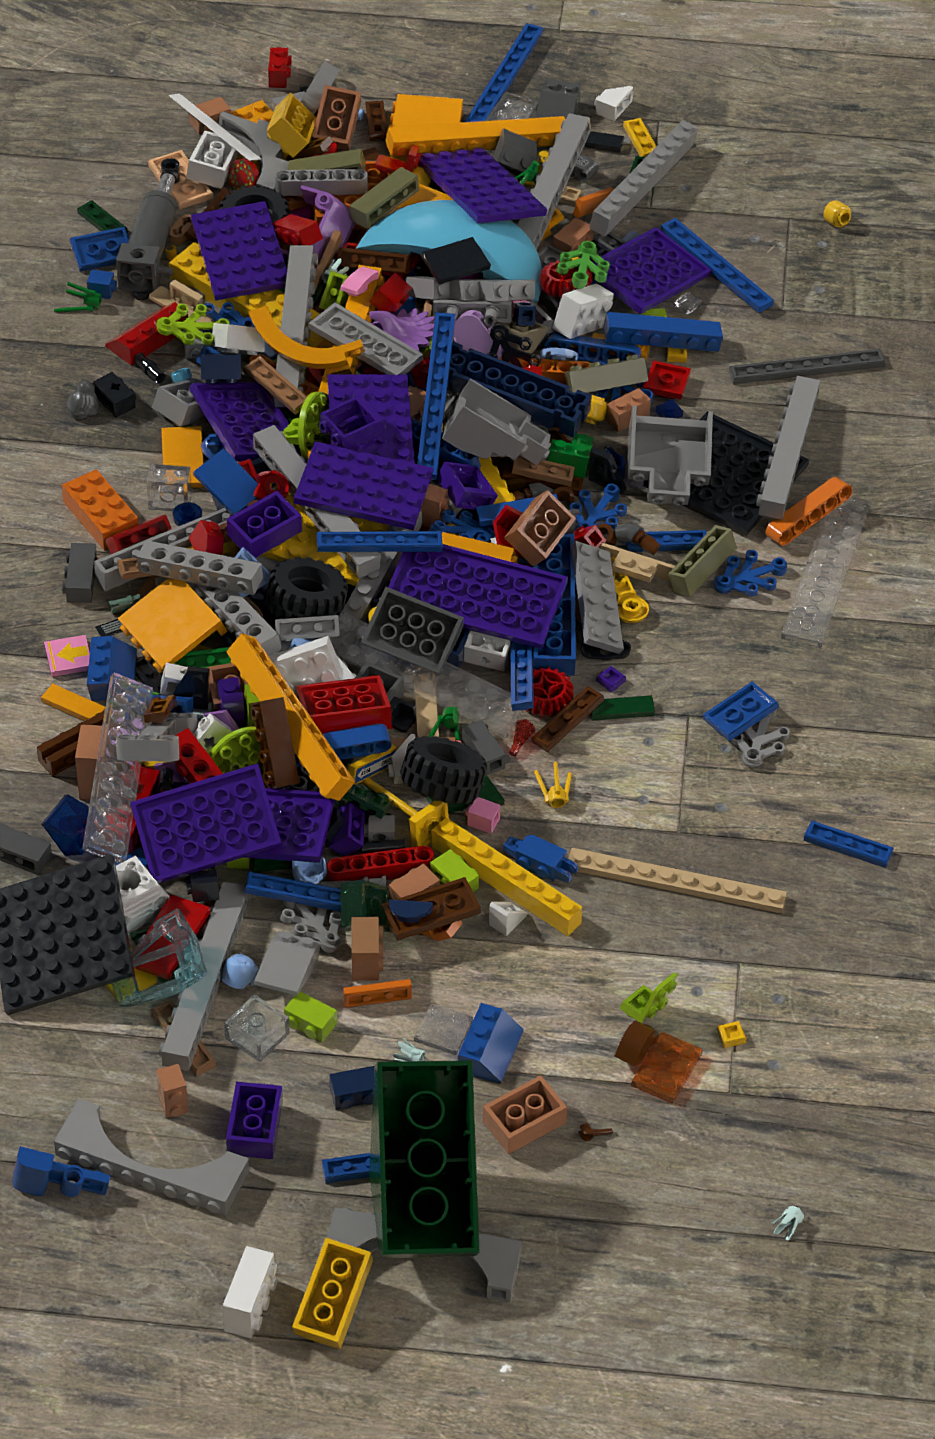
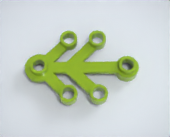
(169, 325)

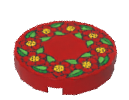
(243, 174)

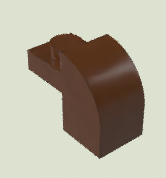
(636, 1043)

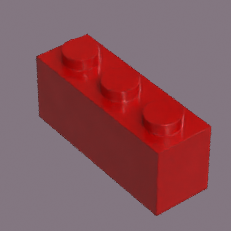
(297, 231)
(138, 533)

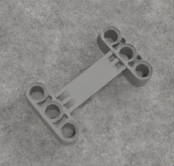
(157, 740)

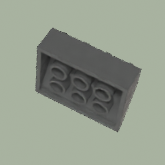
(413, 630)

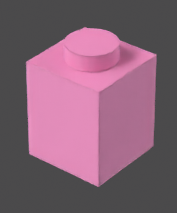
(483, 815)

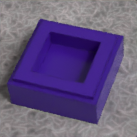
(611, 679)

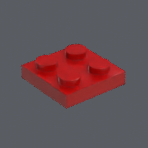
(667, 379)

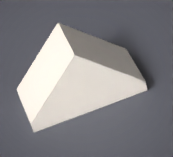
(505, 916)

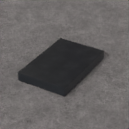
(455, 260)

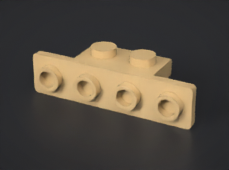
(180, 294)
(637, 565)

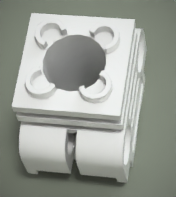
(139, 893)

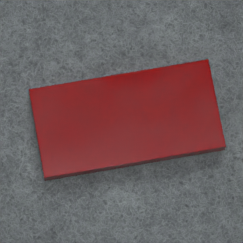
(195, 916)

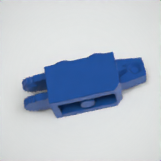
(541, 858)

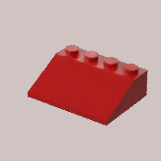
(346, 703)

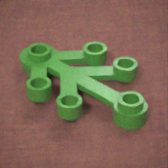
(586, 250)

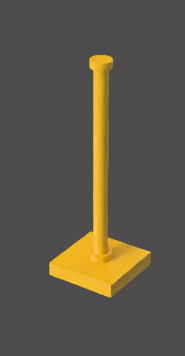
(420, 822)

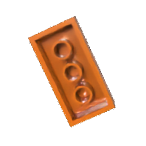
(98, 506)

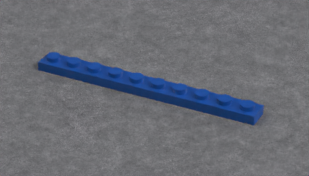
(506, 72)
(436, 391)

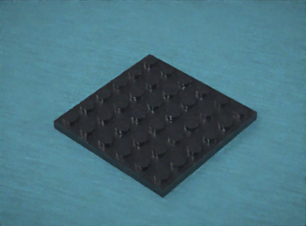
(736, 476)
(62, 935)

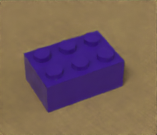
(264, 524)
(254, 1120)

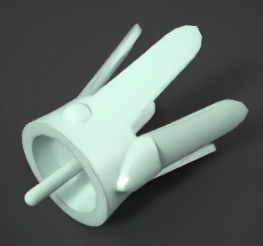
(325, 275)
(413, 1053)
(791, 1216)

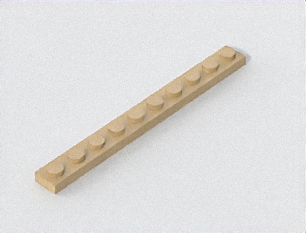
(679, 880)

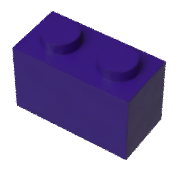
(351, 834)

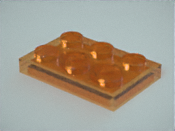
(667, 1067)

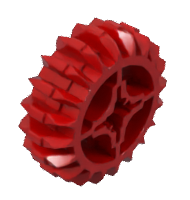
(559, 284)
(551, 691)

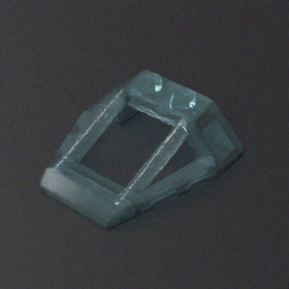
(189, 955)

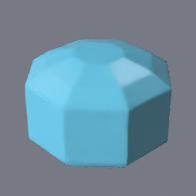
(181, 375)

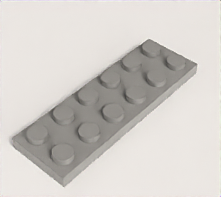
(381, 348)
(597, 597)

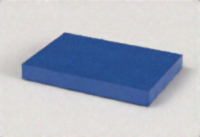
(98, 248)
(227, 481)
(740, 711)

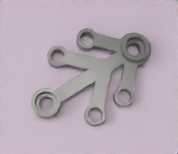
(753, 755)
(329, 939)

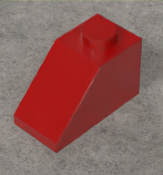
(207, 537)

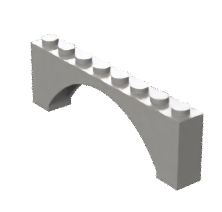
(207, 1185)
(494, 1265)

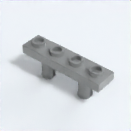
(493, 311)

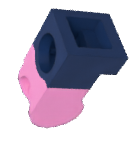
(523, 312)

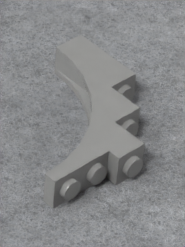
(257, 140)
(472, 289)

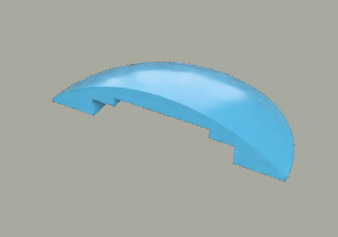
(443, 222)

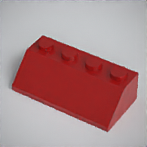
(143, 336)

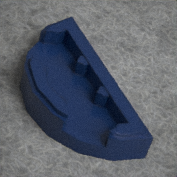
(410, 910)

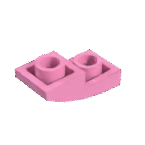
(359, 281)

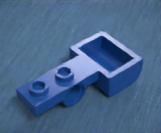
(37, 1168)

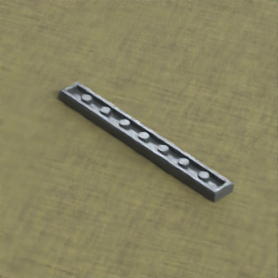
(806, 366)

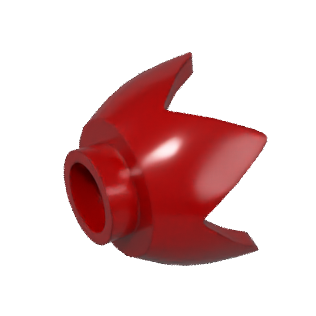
(265, 481)

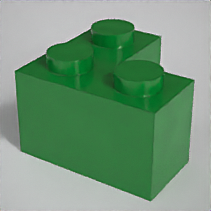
(572, 454)

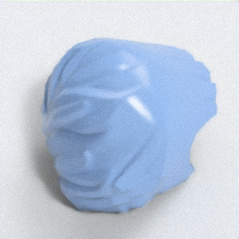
(309, 871)
(239, 971)

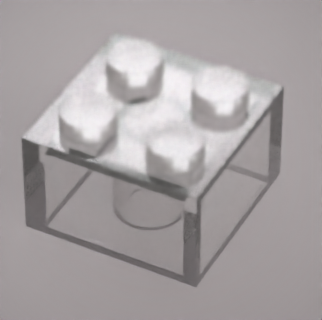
(168, 486)
(257, 1028)

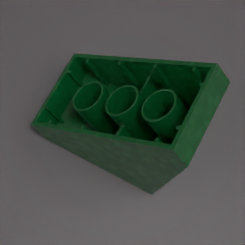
(424, 1159)

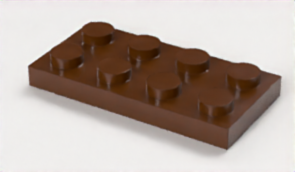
(450, 902)

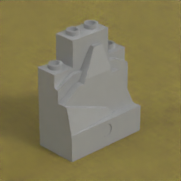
(493, 427)
(669, 455)

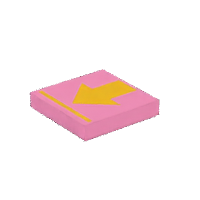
(67, 655)

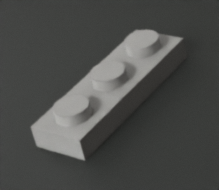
(307, 627)

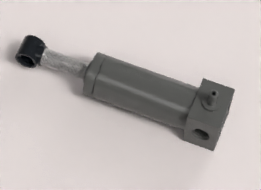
(140, 258)

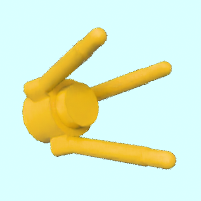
(556, 796)

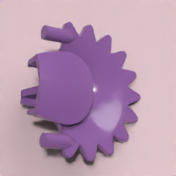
(409, 328)

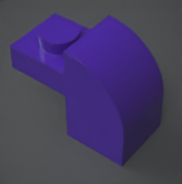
(232, 699)

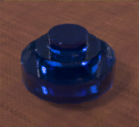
(186, 513)

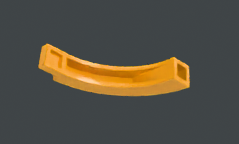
(300, 354)

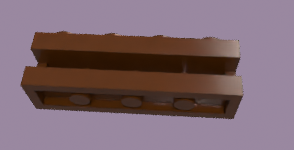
(275, 743)
(60, 751)

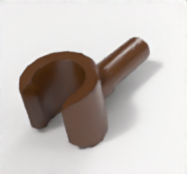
(588, 1133)

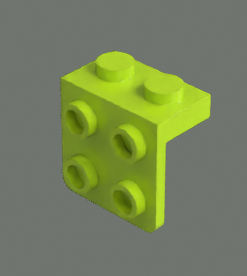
(645, 1002)

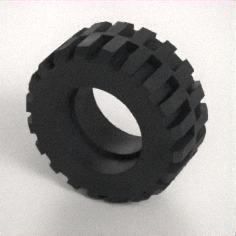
(276, 203)
(305, 589)
(443, 770)

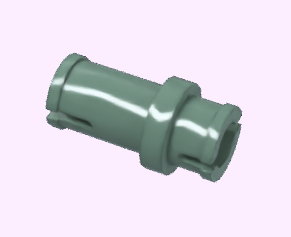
(124, 603)

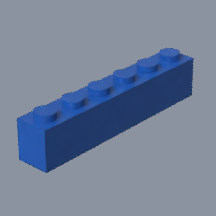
(662, 331)

